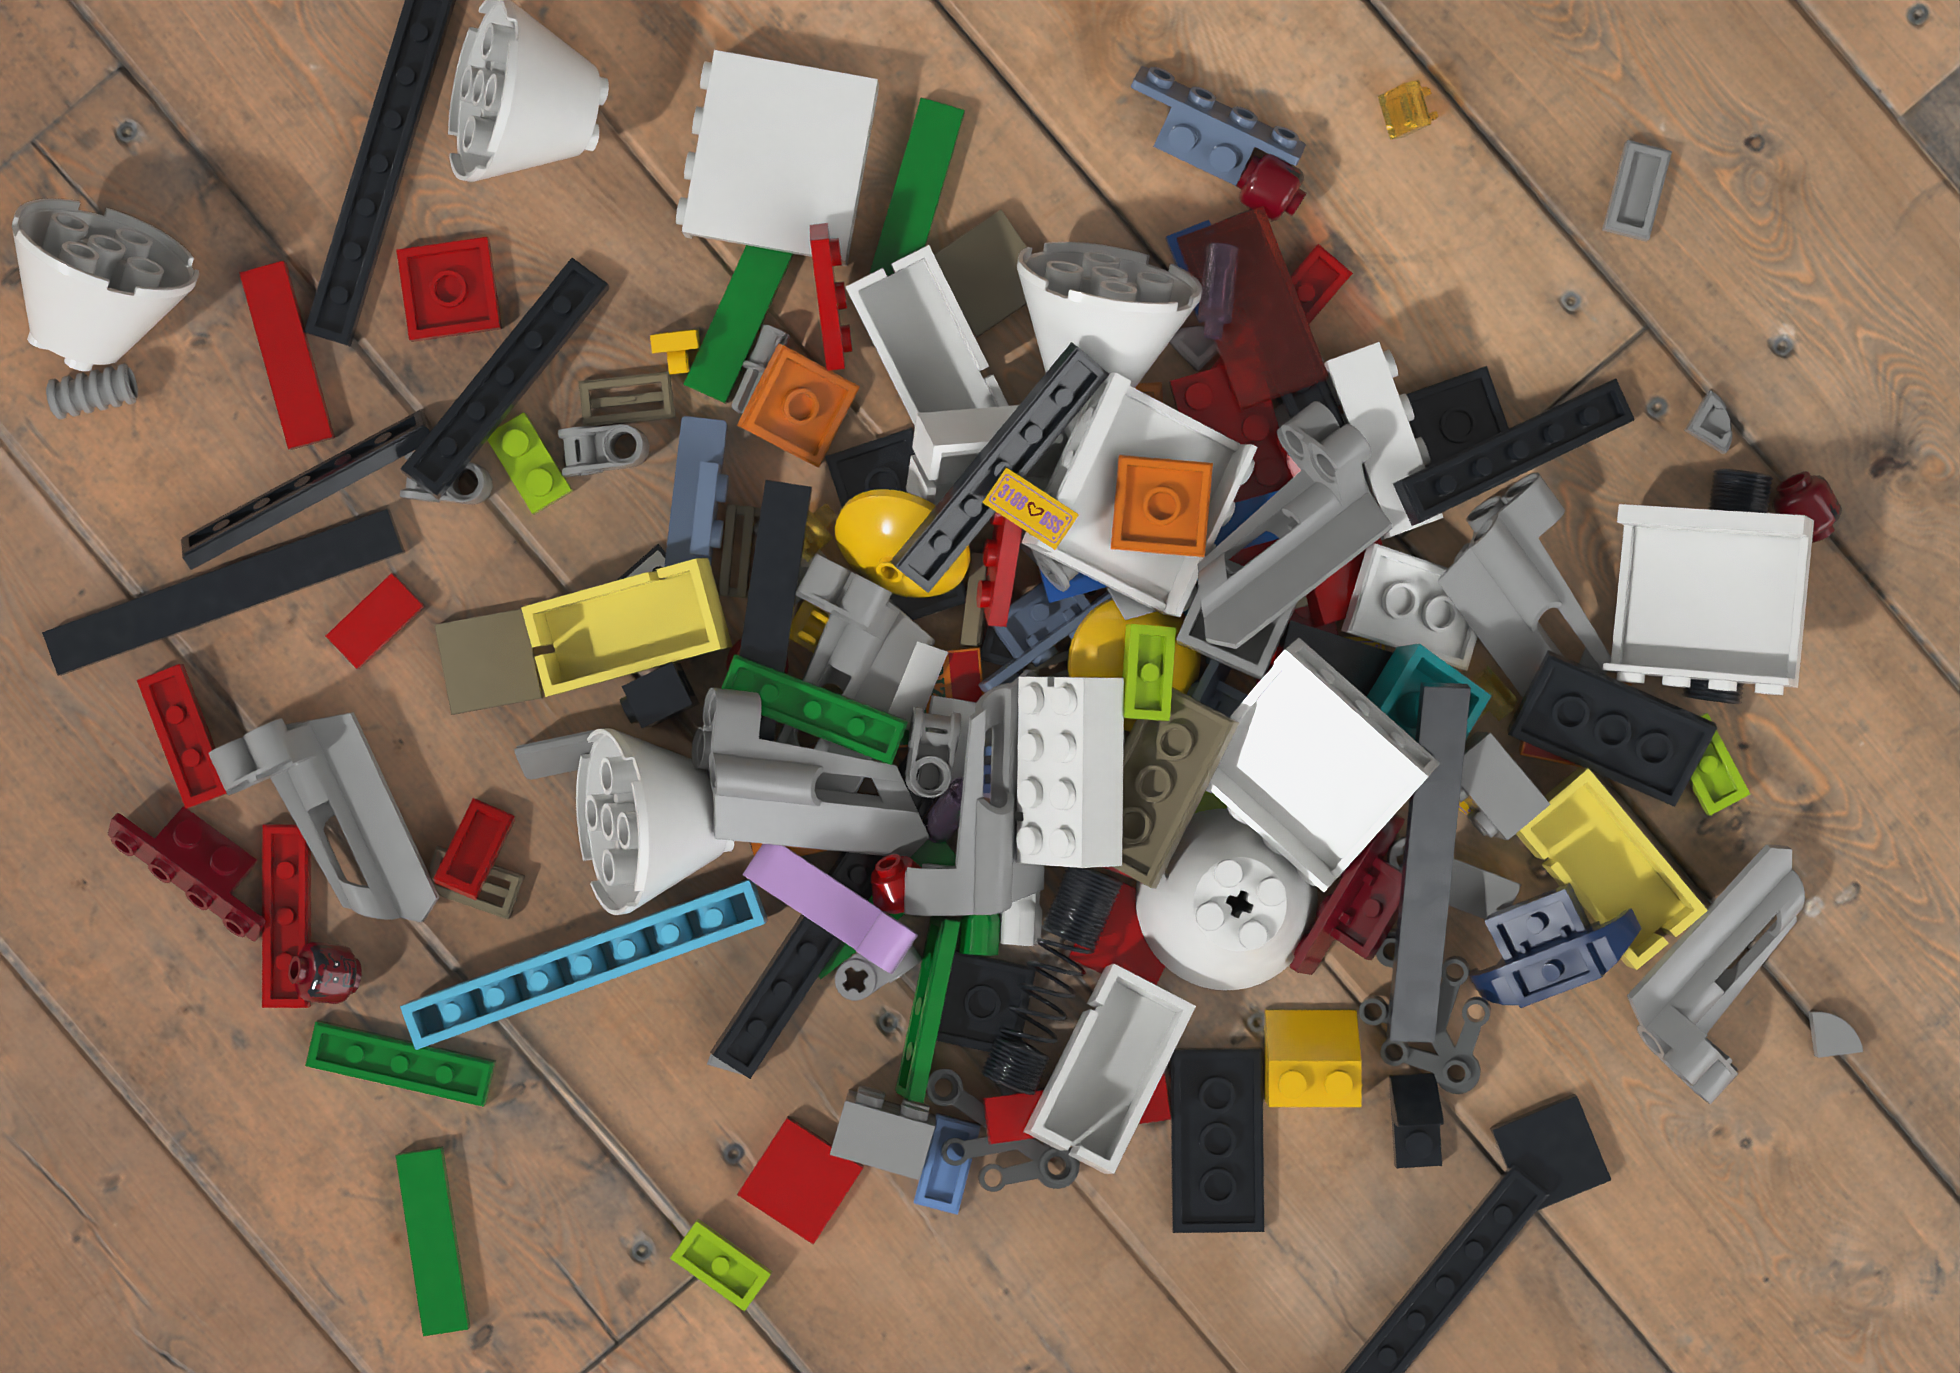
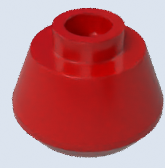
(889, 882)

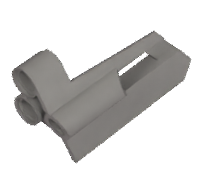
(1320, 522)
(1510, 581)
(859, 650)
(328, 772)
(769, 791)
(986, 863)
(1691, 983)

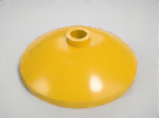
(876, 528)
(1100, 644)

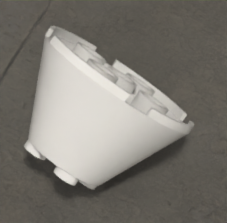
(520, 96)
(95, 279)
(1104, 304)
(642, 819)
(1195, 927)

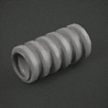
(92, 391)

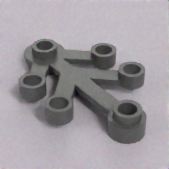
(1446, 1051)
(979, 1147)

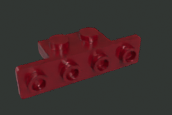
(197, 862)
(1360, 907)

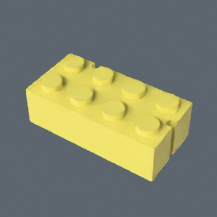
(627, 626)
(1610, 864)

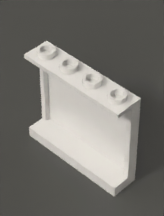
(777, 153)
(1133, 424)
(1711, 597)
(1316, 766)

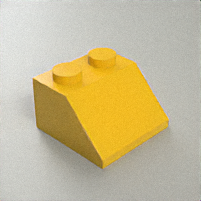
(1312, 1058)

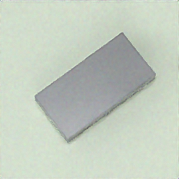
(1637, 190)

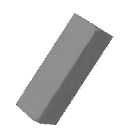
(553, 755)
(1479, 890)

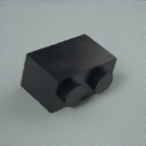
(658, 696)

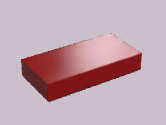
(375, 621)
(474, 849)

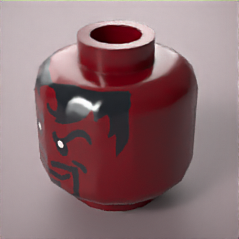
(1272, 185)
(1809, 497)
(325, 973)

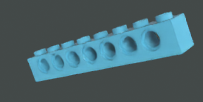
(584, 963)

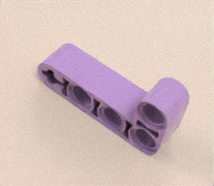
(831, 905)

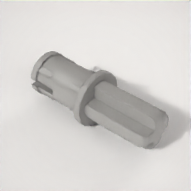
(757, 364)

